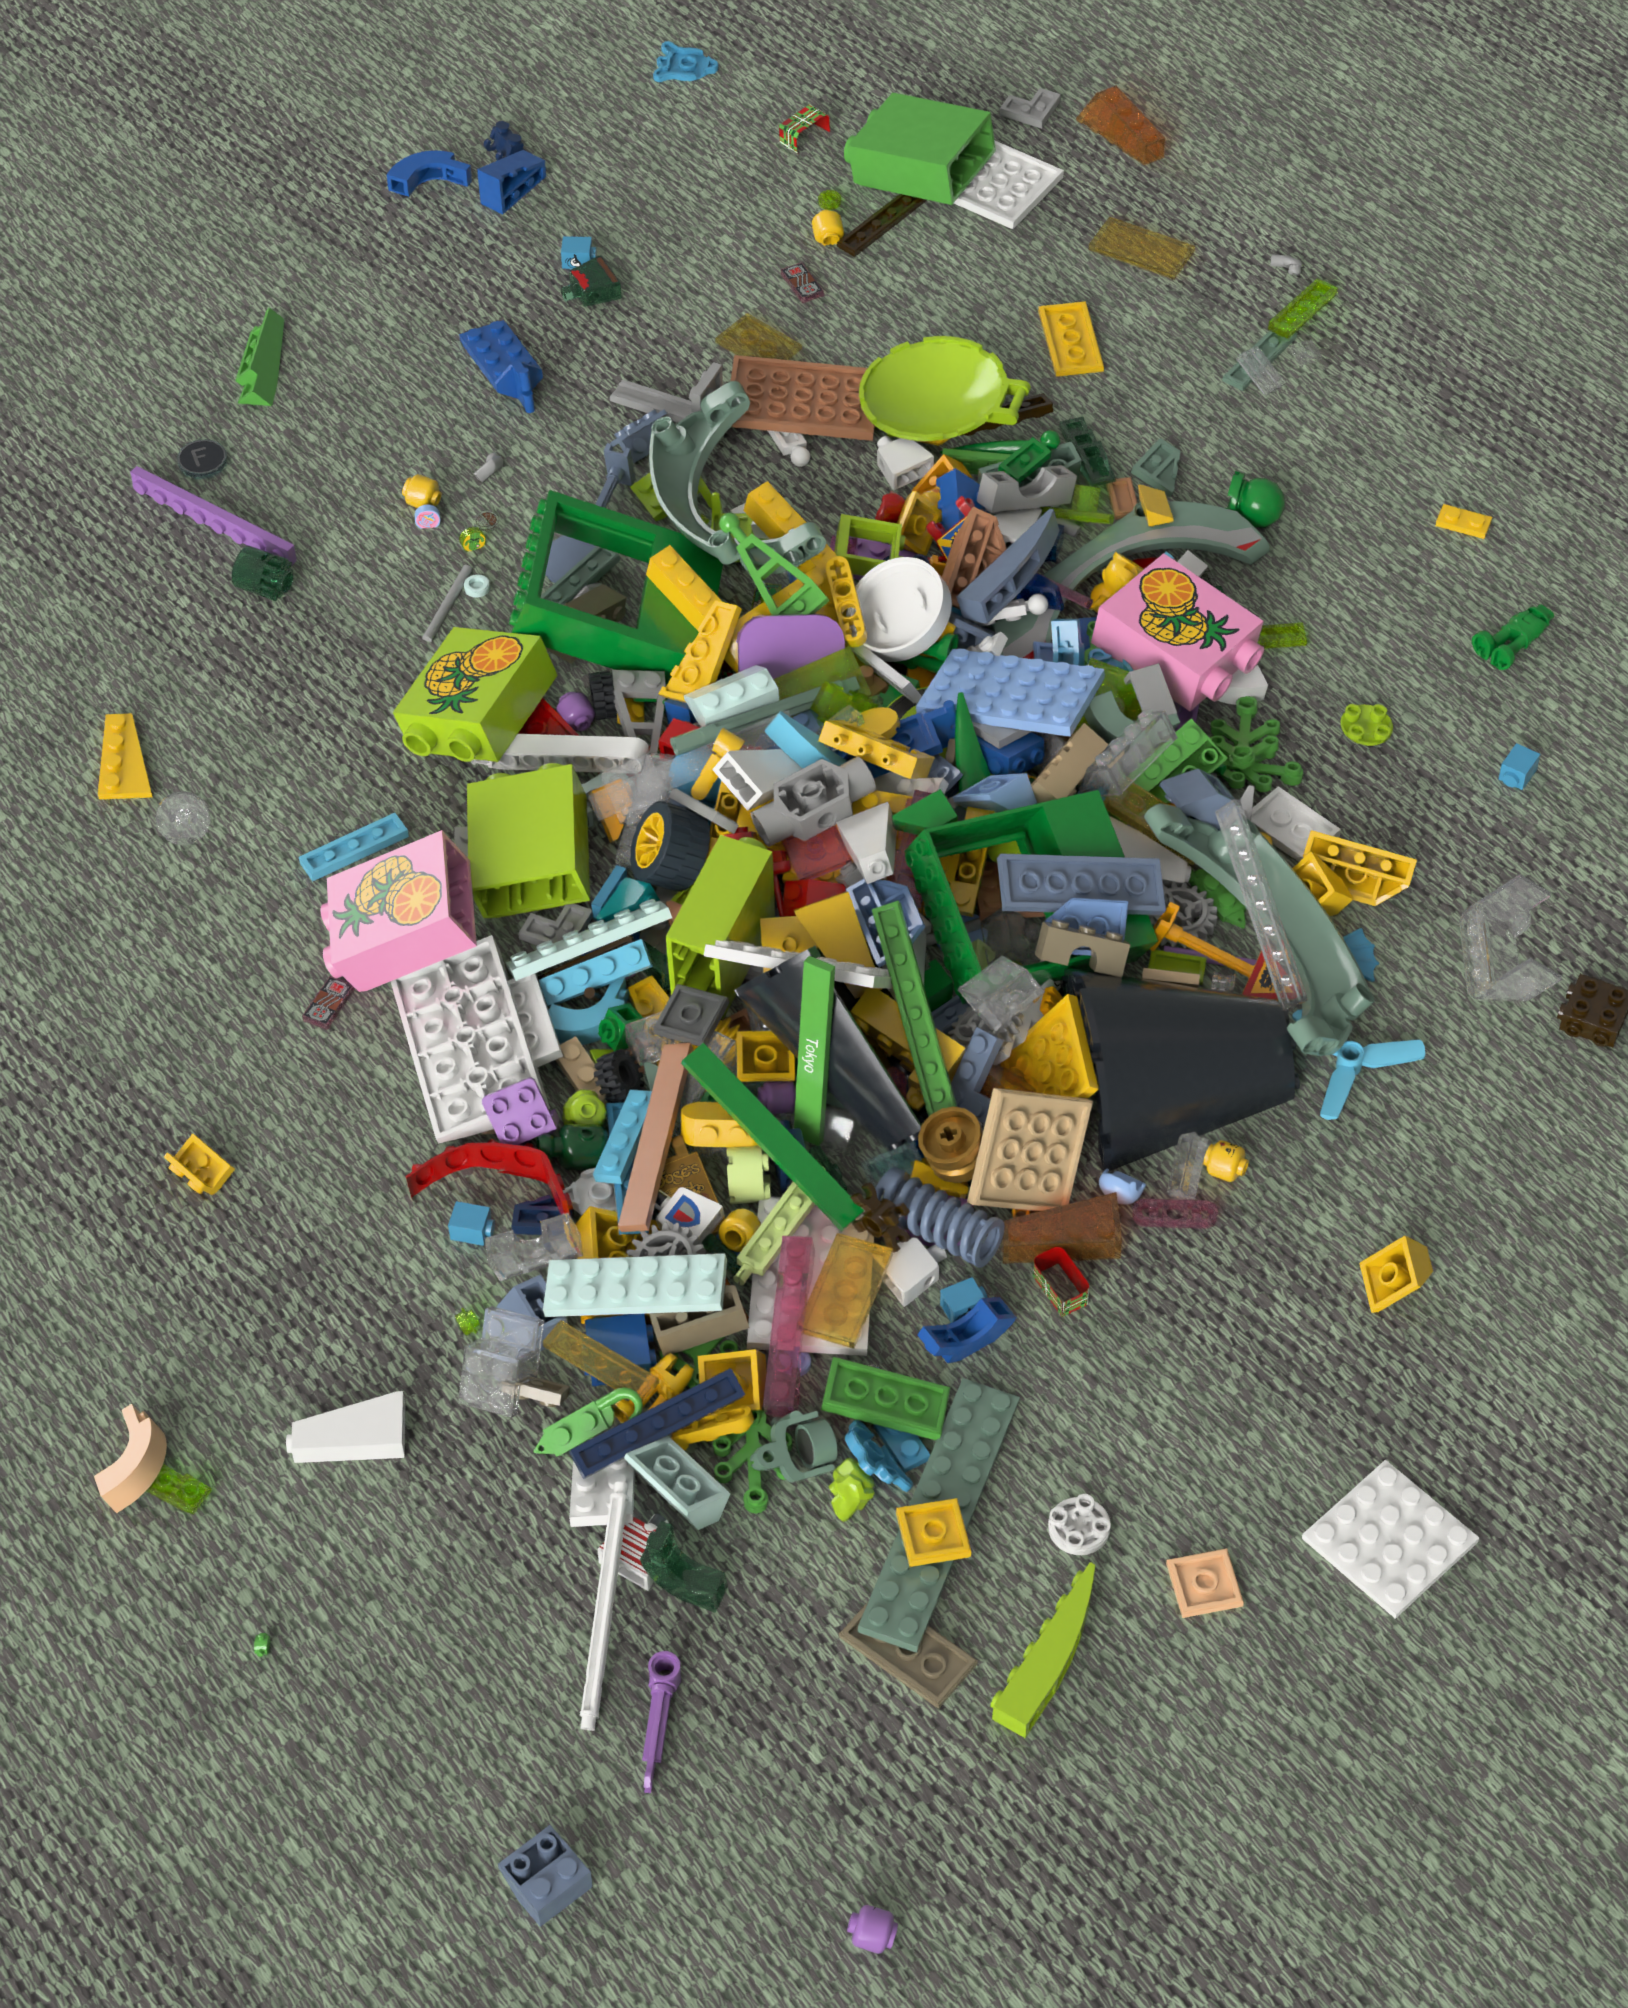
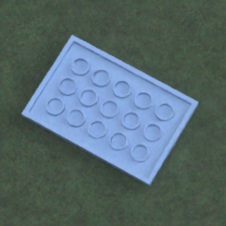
(1015, 691)

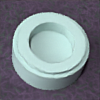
(476, 586)

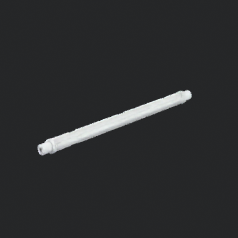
(604, 1605)

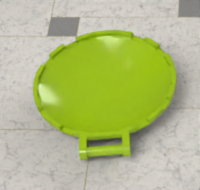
(938, 389)

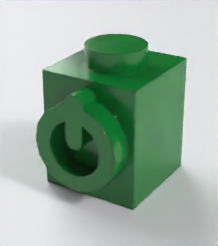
(613, 1025)

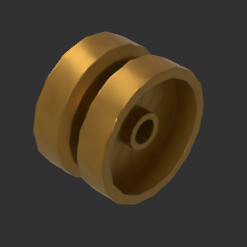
(951, 1143)

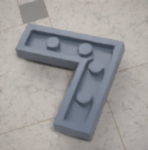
(974, 1071)

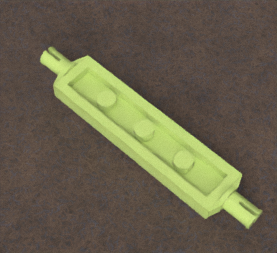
(767, 1240)

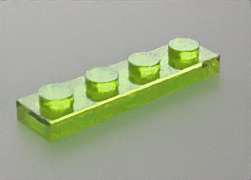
(1302, 308)

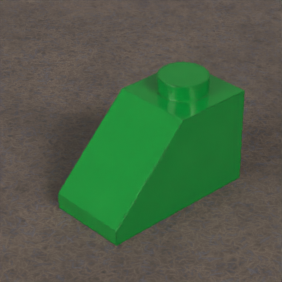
(924, 814)

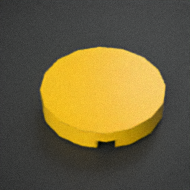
(881, 721)

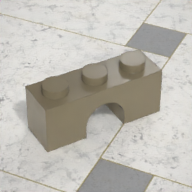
(1059, 941)

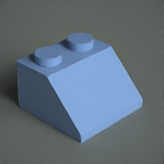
(998, 793)

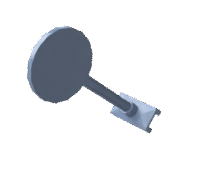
(568, 551)

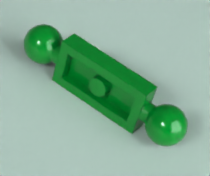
(1030, 456)

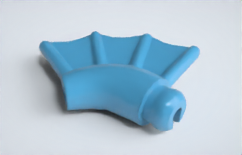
(1363, 953)

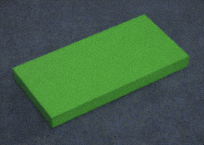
(885, 1398)

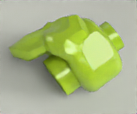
(584, 1108)
(851, 1489)

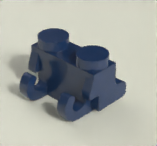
(504, 141)

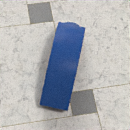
(427, 166)

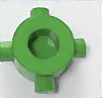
(262, 1644)

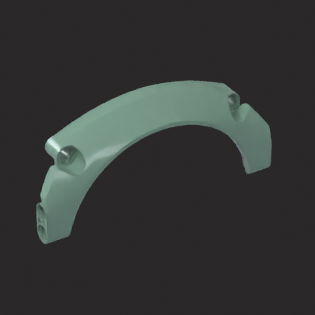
(675, 469)
(1323, 959)

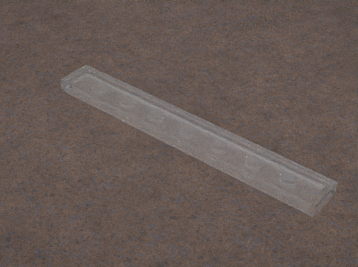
(671, 773)
(1261, 905)

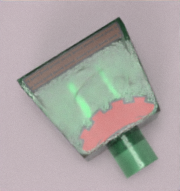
(592, 283)

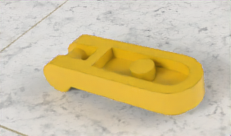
(720, 1423)

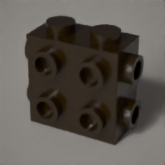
(1594, 1010)

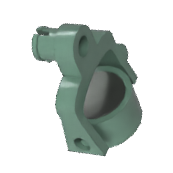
(813, 1441)

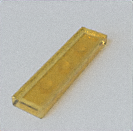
(599, 1360)

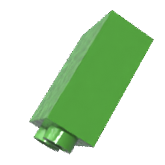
(921, 148)

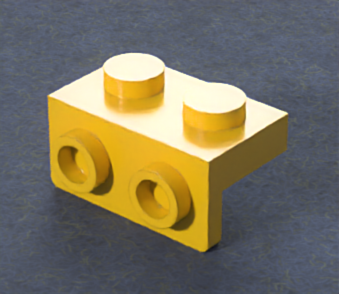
(200, 1165)

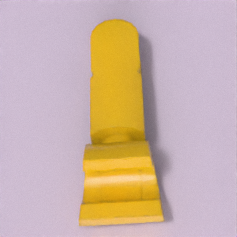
(724, 742)

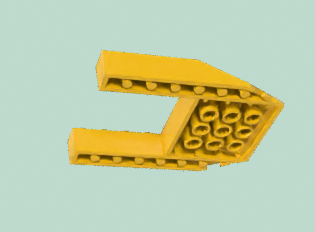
(695, 597)

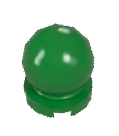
(1256, 500)

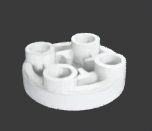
(1079, 1525)

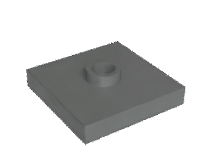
(691, 1015)

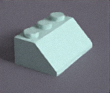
(733, 695)
(680, 1481)

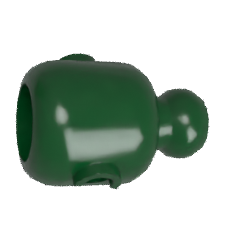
(577, 1145)

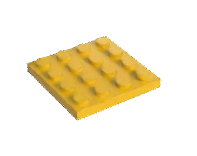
(1057, 1053)

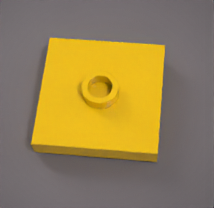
(785, 934)
(933, 1532)

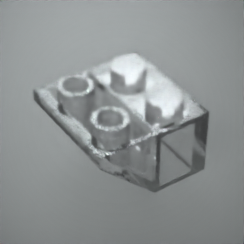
(1010, 936)
(1001, 992)

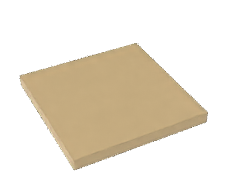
(1029, 1150)

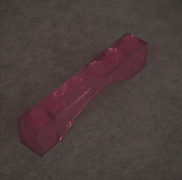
(785, 1349)

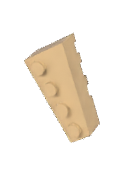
(1068, 766)

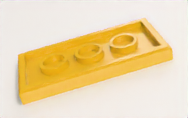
(1070, 339)

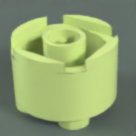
(747, 1176)

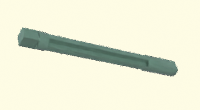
(795, 705)

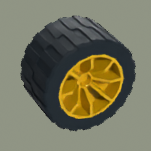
(670, 846)

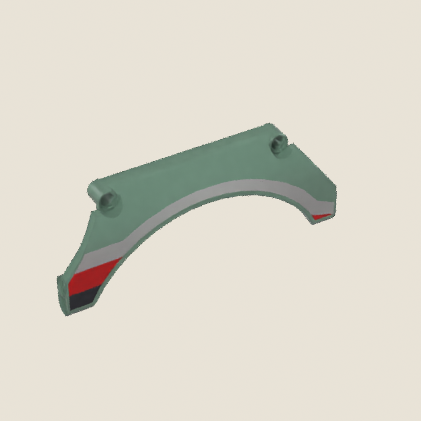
(1194, 527)

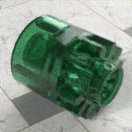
(262, 573)

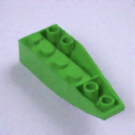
(1188, 752)

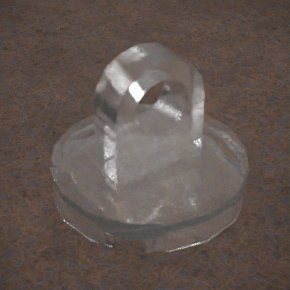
(182, 818)

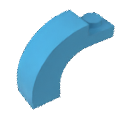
(1067, 641)

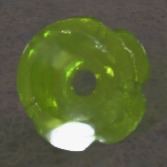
(467, 1321)

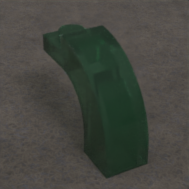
(680, 1573)

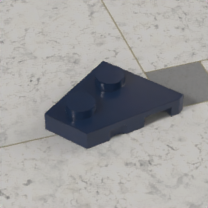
(530, 1213)

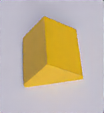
(914, 517)

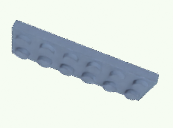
(1049, 881)

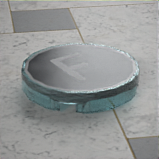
(202, 459)

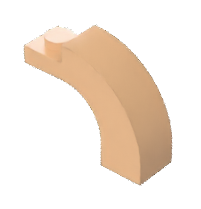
(137, 1466)

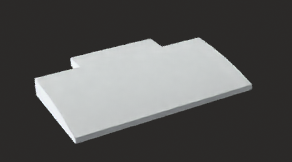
(473, 1035)

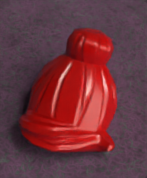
(890, 507)

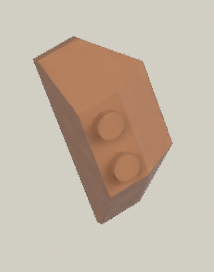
(972, 551)

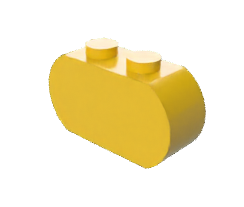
(711, 1126)

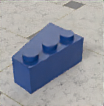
(509, 180)
(952, 487)

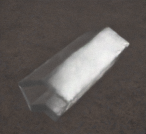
(1187, 1167)

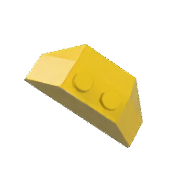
(1366, 871)

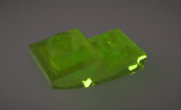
(179, 1490)

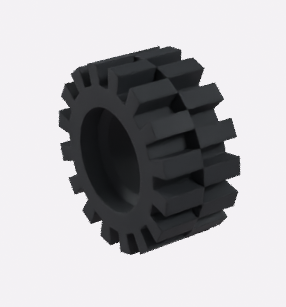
(602, 695)
(618, 1075)

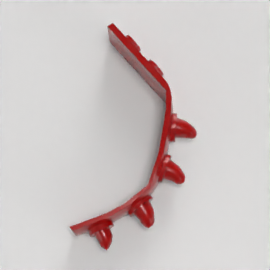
(513, 1159)

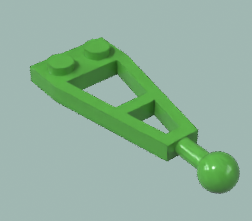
(805, 601)

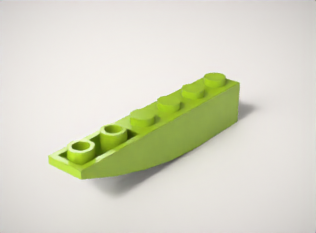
(1045, 1661)

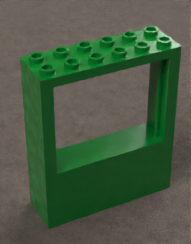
(660, 629)
(1055, 827)

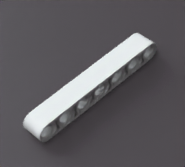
(583, 752)

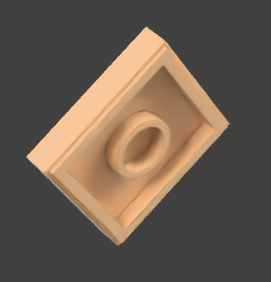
(1204, 1583)

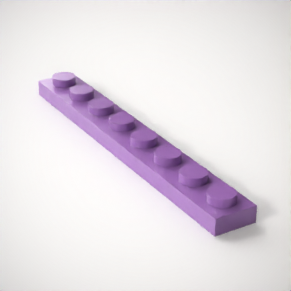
(209, 514)

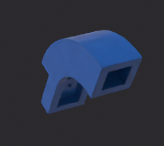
(971, 1332)

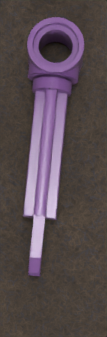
(662, 1691)

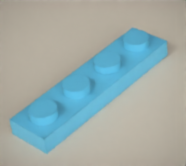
(353, 846)
(596, 972)
(623, 1139)

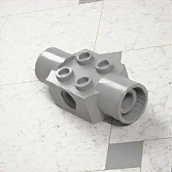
(813, 800)

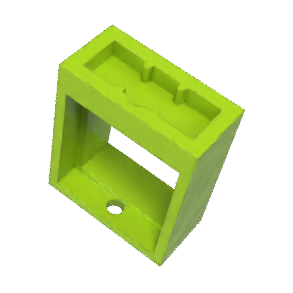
(870, 530)

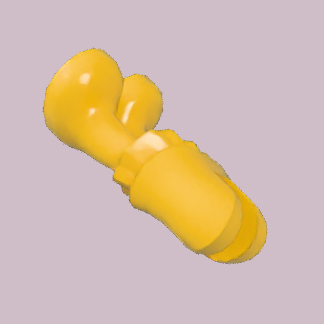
(668, 1386)

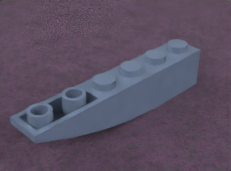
(1009, 572)

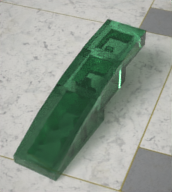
(1094, 460)

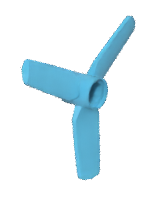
(1352, 1058)

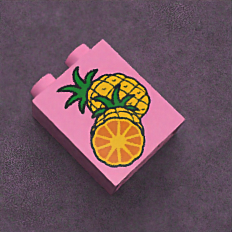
(1182, 625)
(399, 913)

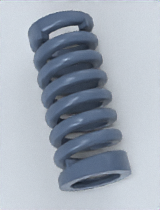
(944, 1216)

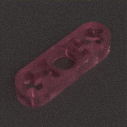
(1174, 1204)

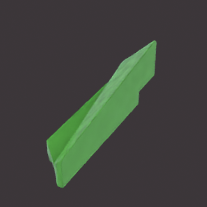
(261, 361)

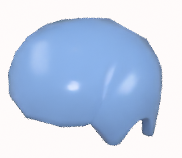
(1127, 1187)

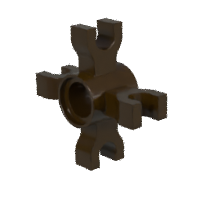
(880, 1217)

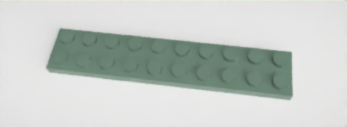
(956, 1469)

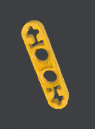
(846, 601)

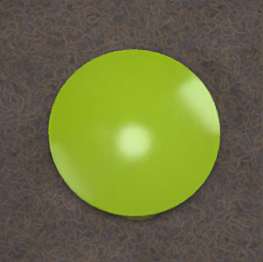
(1366, 724)

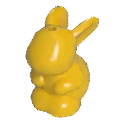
(1115, 576)

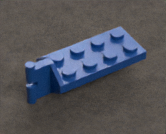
(504, 361)
(923, 731)

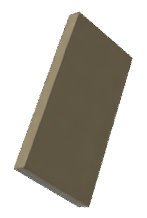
(930, 1672)

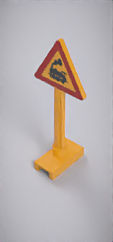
(1259, 979)

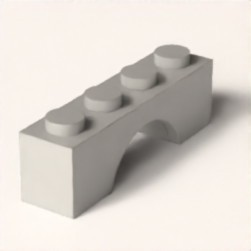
(1050, 488)

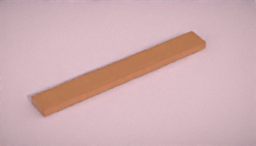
(655, 1139)

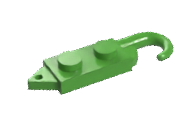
(1228, 906)
(586, 1423)

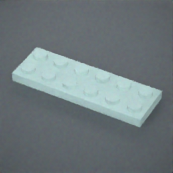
(597, 935)
(635, 1285)

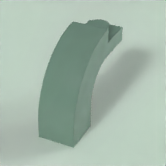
(1108, 720)

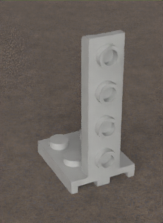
(677, 408)

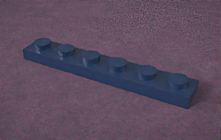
(657, 1423)

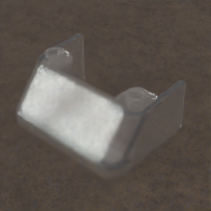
(1490, 944)

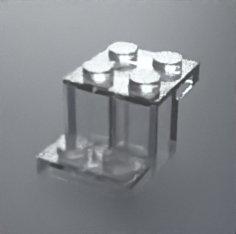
(500, 1361)

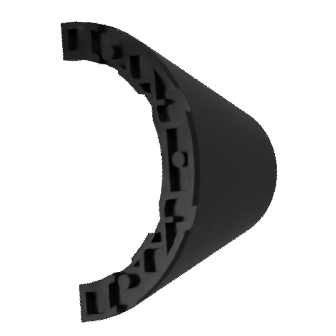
(1177, 1059)
(854, 1068)

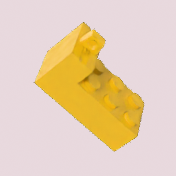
(880, 1018)

